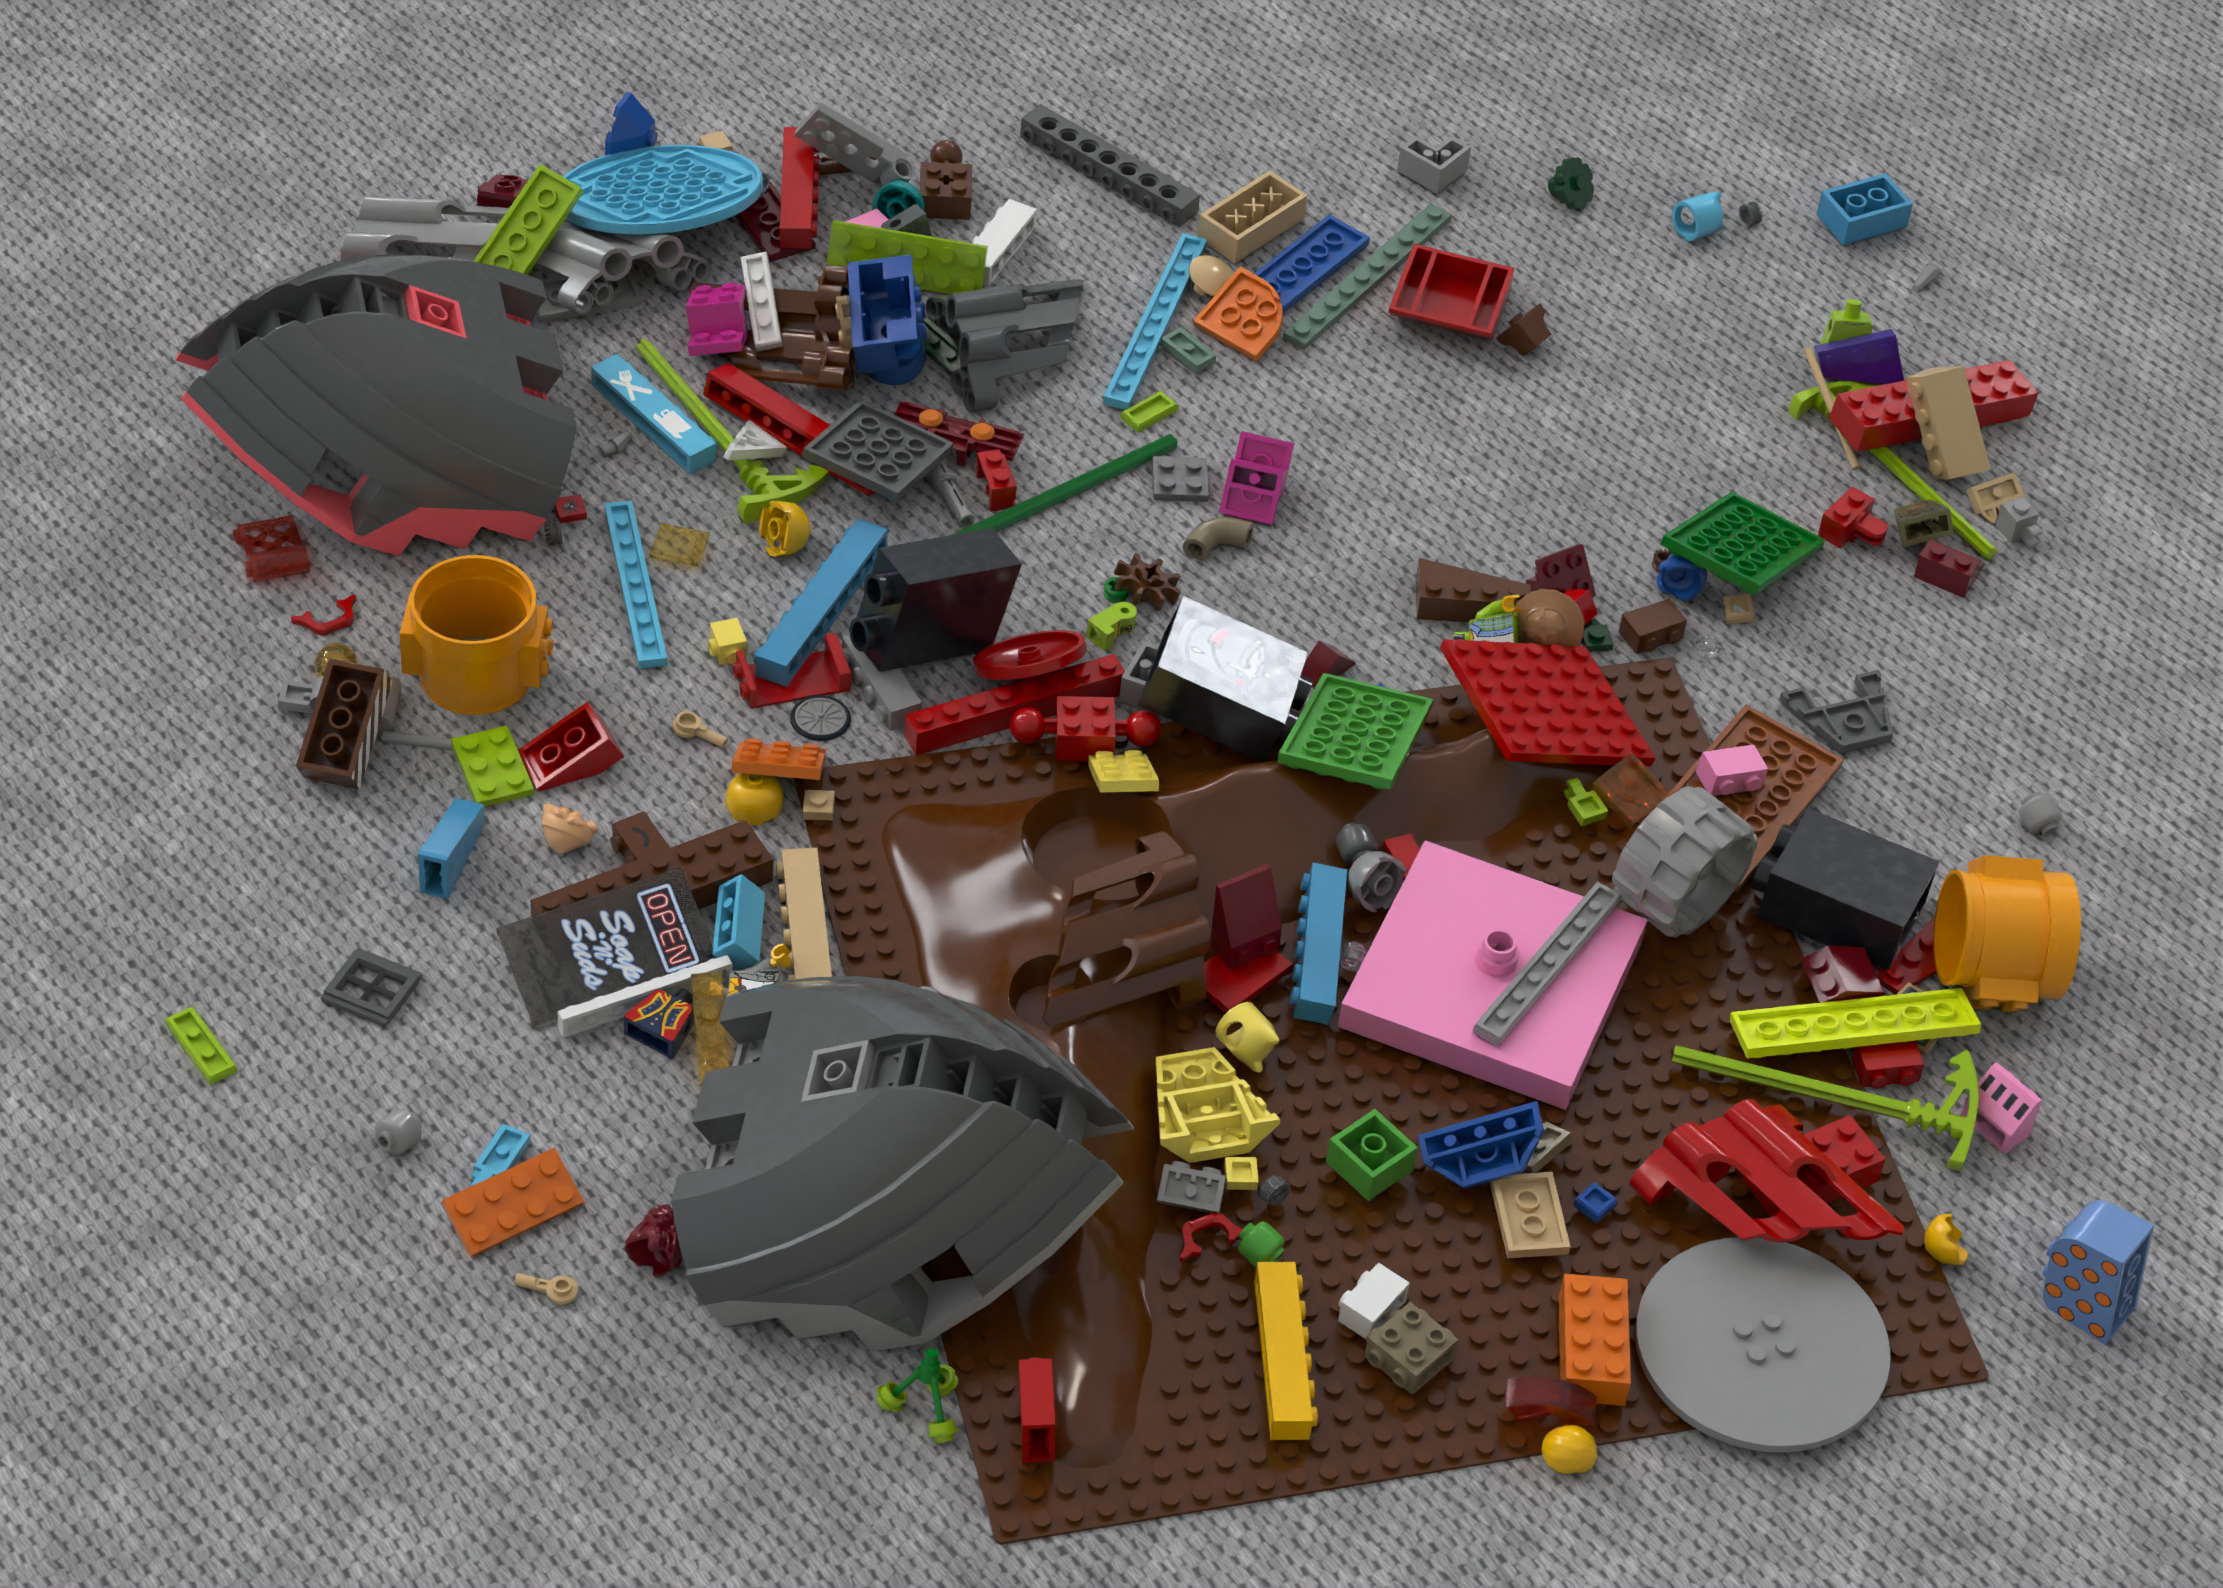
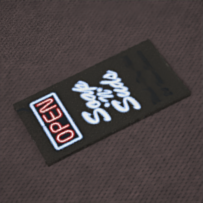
(605, 944)

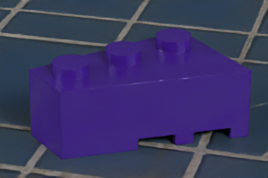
(1862, 358)

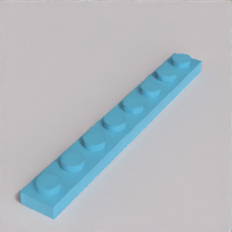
(635, 585)

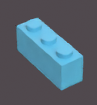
(739, 922)

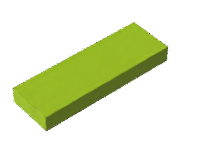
(201, 1045)

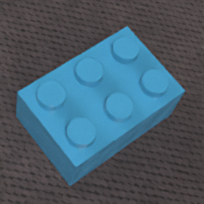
(1864, 209)

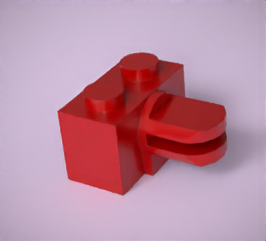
(1852, 519)

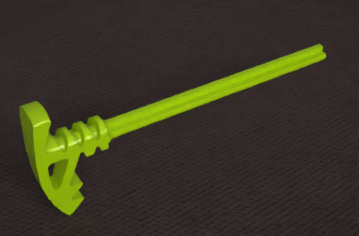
(1812, 397)
(753, 473)
(1958, 1127)

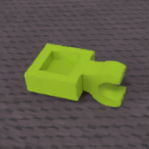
(1584, 805)

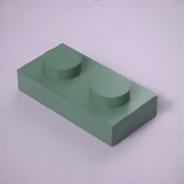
(1188, 350)

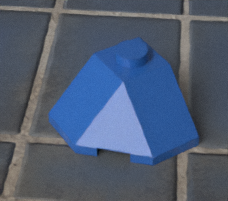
(632, 127)

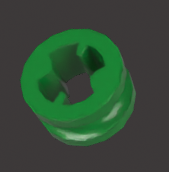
(1113, 596)

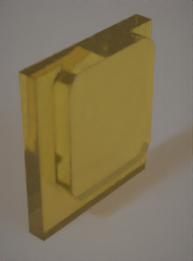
(679, 544)

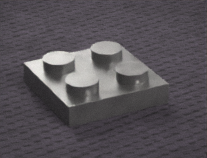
(1180, 478)

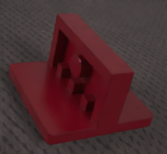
(1563, 571)

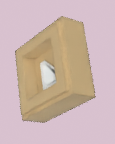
(1738, 608)

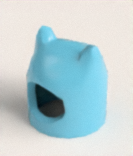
(1706, 213)

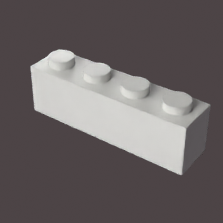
(1005, 235)

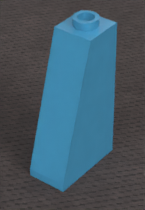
(449, 847)

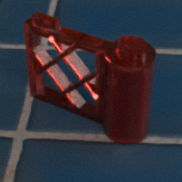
(275, 560)

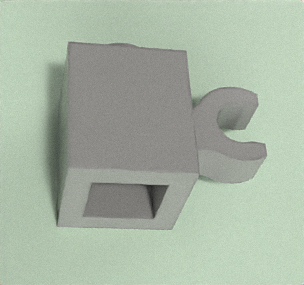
(2018, 521)

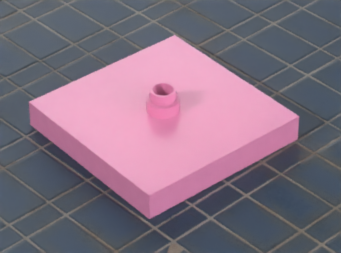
(1454, 948)

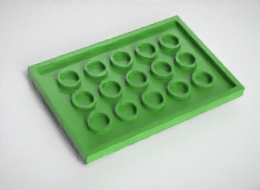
(1355, 731)

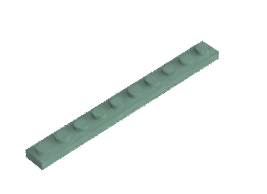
(1366, 277)

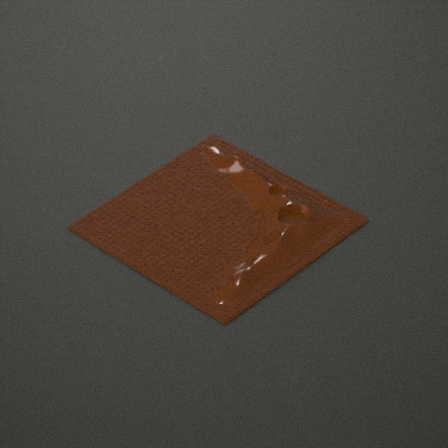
(960, 884)

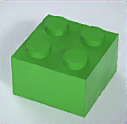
(1371, 1154)

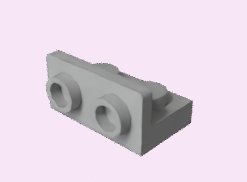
(1191, 1187)

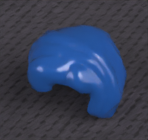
(1681, 578)

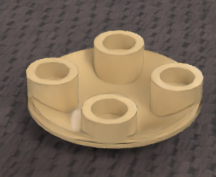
(1209, 274)

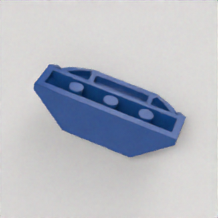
(1484, 1146)

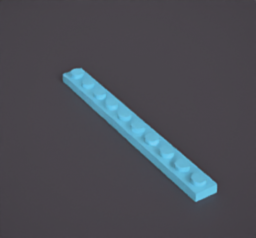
(1153, 323)

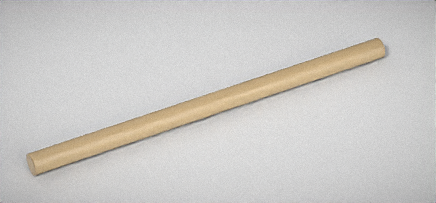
(1829, 403)

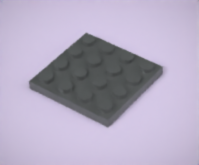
(878, 450)

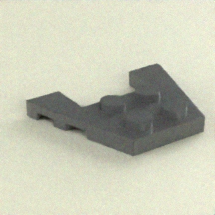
(1849, 723)

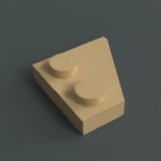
(844, 314)

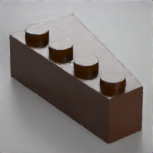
(1459, 593)

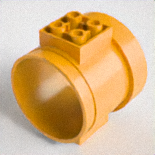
(475, 600)
(2007, 932)

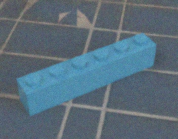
(1319, 943)

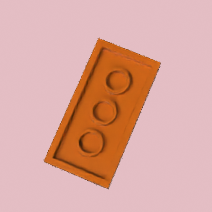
(512, 1202)

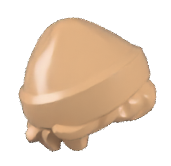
(566, 829)

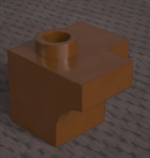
(1526, 331)

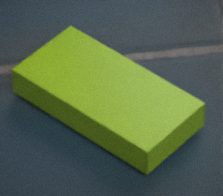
(1149, 411)

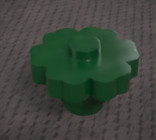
(1572, 183)

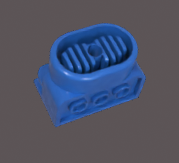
(887, 319)

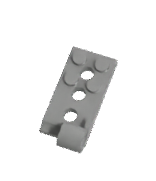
(890, 162)

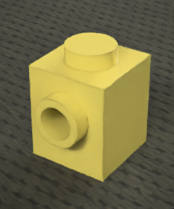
(726, 639)

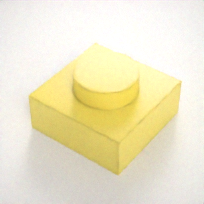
(1241, 1173)

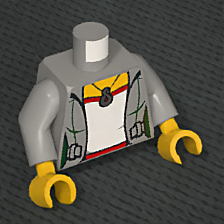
(760, 974)

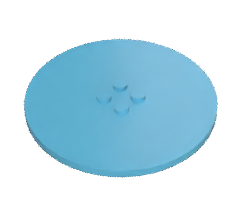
(663, 189)

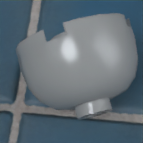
(1375, 880)

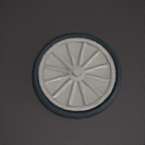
(820, 718)

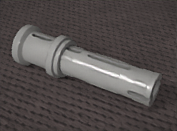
(945, 483)

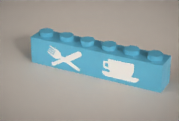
(653, 414)

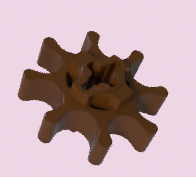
(1147, 581)

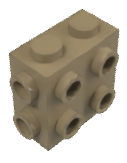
(1410, 1347)

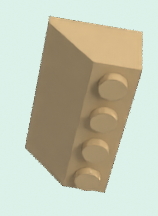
(1948, 422)

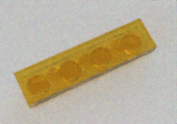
(709, 1033)

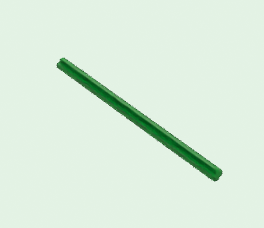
(1075, 486)

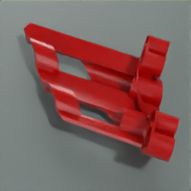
(1768, 1153)

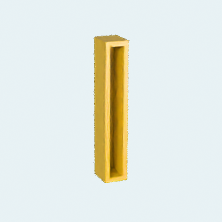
(1283, 1351)

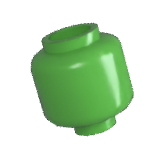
(1261, 1243)

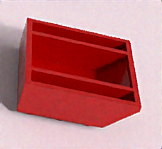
(1452, 292)

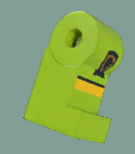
(1111, 623)

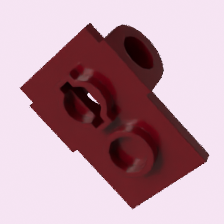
(500, 191)

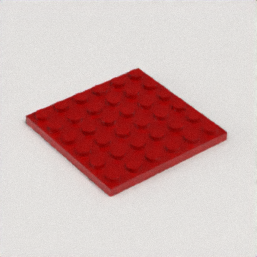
(1546, 702)

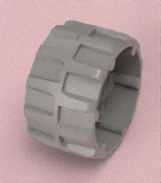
(1684, 861)

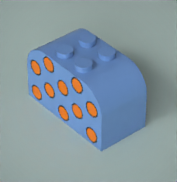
(2097, 1268)

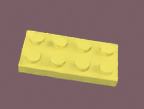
(1123, 772)

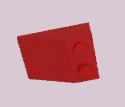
(570, 750)

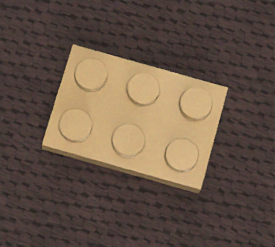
(1530, 1215)

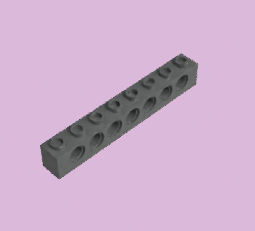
(1109, 165)

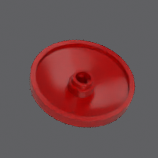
(1029, 655)

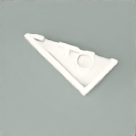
(754, 443)

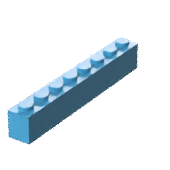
(820, 603)

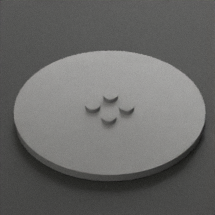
(1762, 1344)

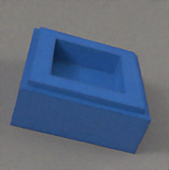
(1595, 1202)

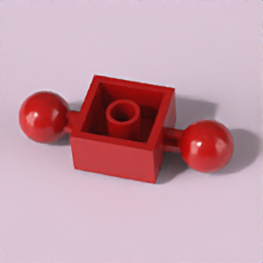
(1084, 727)

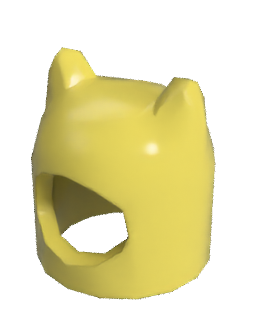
(1253, 1040)

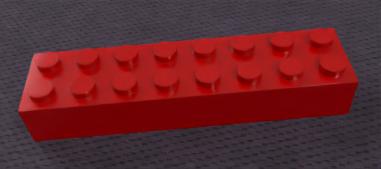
(1886, 412)

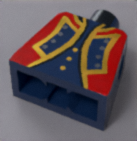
(661, 1021)

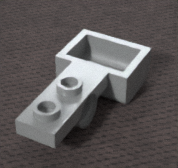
(302, 698)

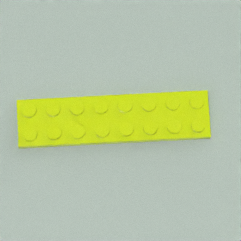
(1854, 1023)

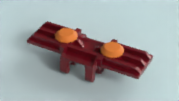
(963, 433)

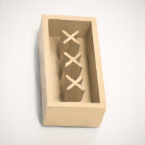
(1252, 216)

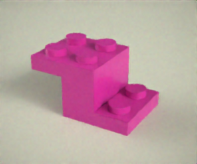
(717, 319)
(1257, 477)

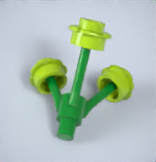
(939, 1380)

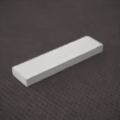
(761, 301)

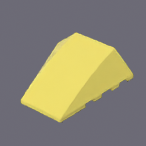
(1207, 1107)

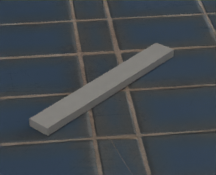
(1547, 964)

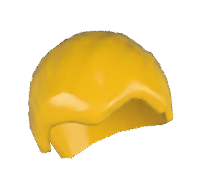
(1942, 1241)
(1569, 1449)

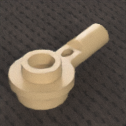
(690, 725)
(559, 1289)

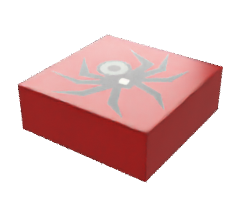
(570, 509)

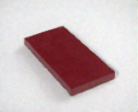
(763, 225)

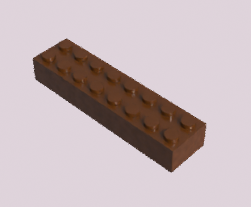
(705, 860)

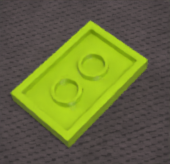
(492, 766)

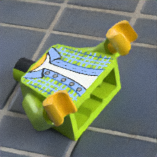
(1494, 623)

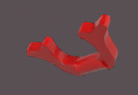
(325, 628)
(1212, 1220)

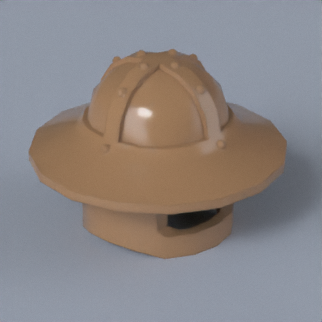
(1549, 619)

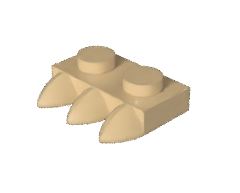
(1990, 495)

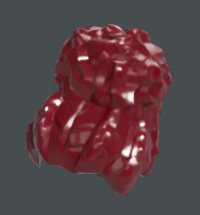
(655, 1241)

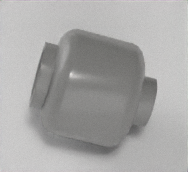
(2040, 813)
(399, 1130)

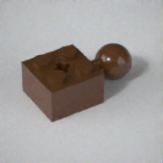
(946, 183)

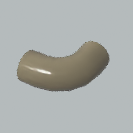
(1217, 532)

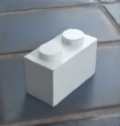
(1372, 1300)

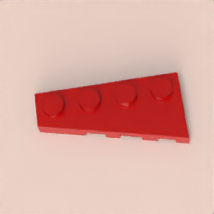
(1913, 962)

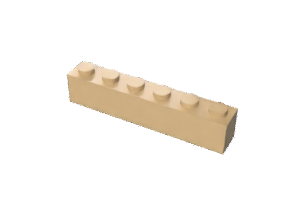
(803, 913)

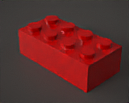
(1847, 1148)

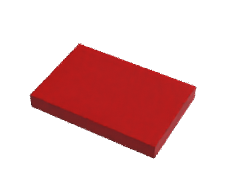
(1243, 982)

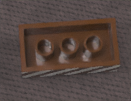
(344, 723)

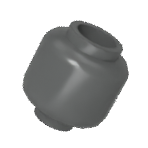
(1355, 841)

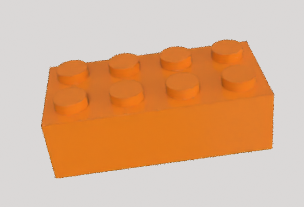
(1595, 1336)

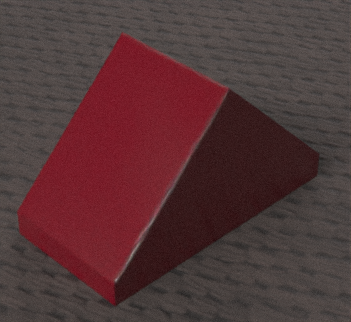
(1325, 659)

